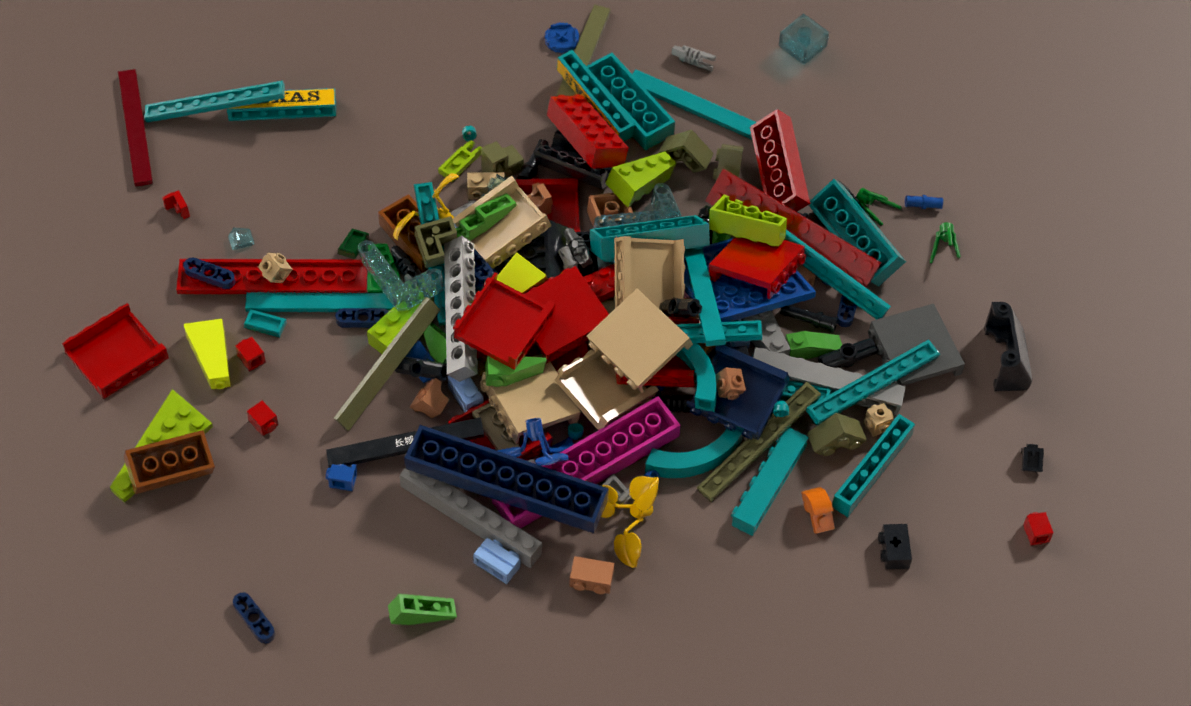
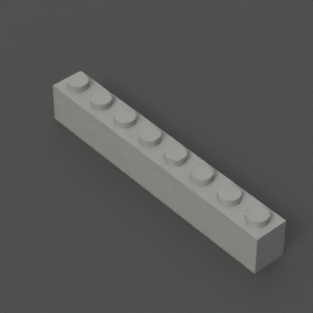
(829, 377)
(472, 515)

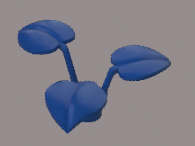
(535, 433)

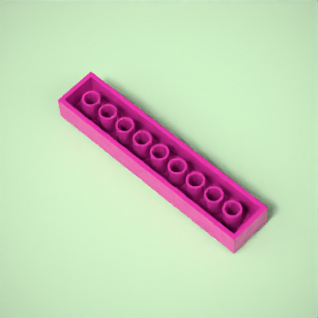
(609, 451)

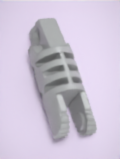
(693, 56)

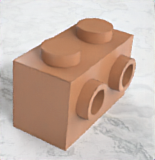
(591, 575)

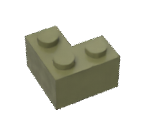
(689, 149)
(500, 159)
(729, 159)
(431, 238)
(835, 433)

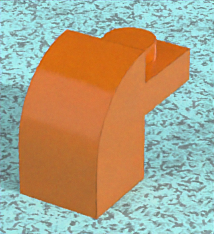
(819, 506)

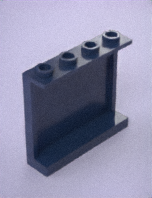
(755, 405)

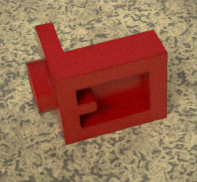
(176, 200)

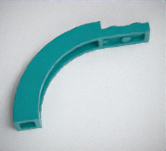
(704, 374)
(694, 462)

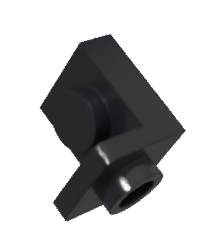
(1032, 458)

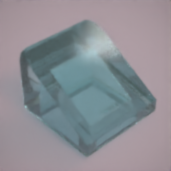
(240, 238)

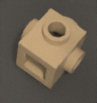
(275, 267)
(878, 419)

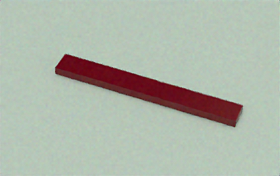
(135, 128)

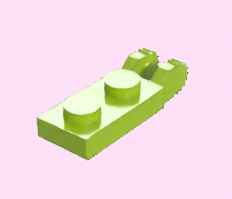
(460, 160)

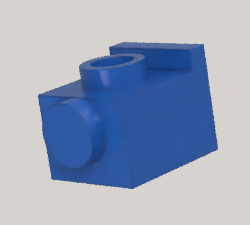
(342, 476)

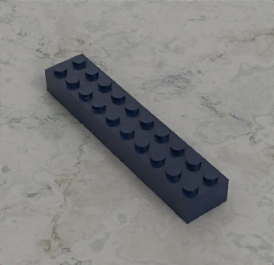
(506, 478)

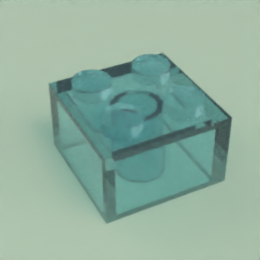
(803, 39)

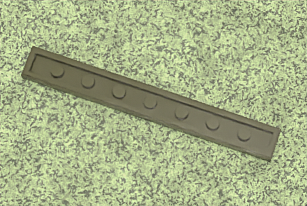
(588, 41)
(387, 364)
(753, 448)

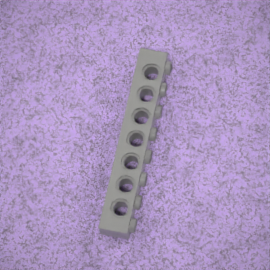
(459, 293)

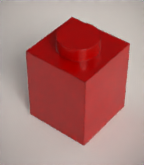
(250, 353)
(262, 418)
(1038, 528)

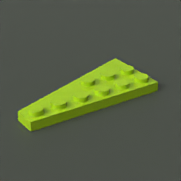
(172, 420)

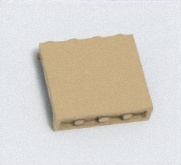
(512, 231)
(651, 266)
(637, 339)
(595, 390)
(531, 398)

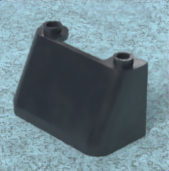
(1015, 365)

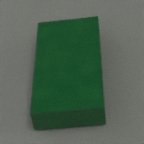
(349, 246)

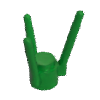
(867, 197)
(947, 234)

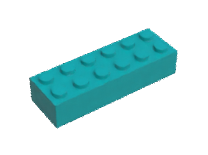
(649, 118)
(851, 223)
(690, 228)

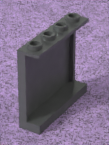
(906, 330)

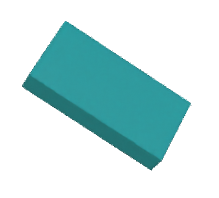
(265, 323)

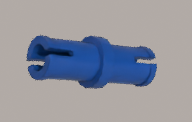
(923, 202)

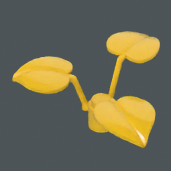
(442, 213)
(643, 491)

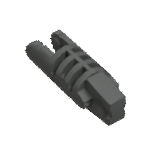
(578, 248)

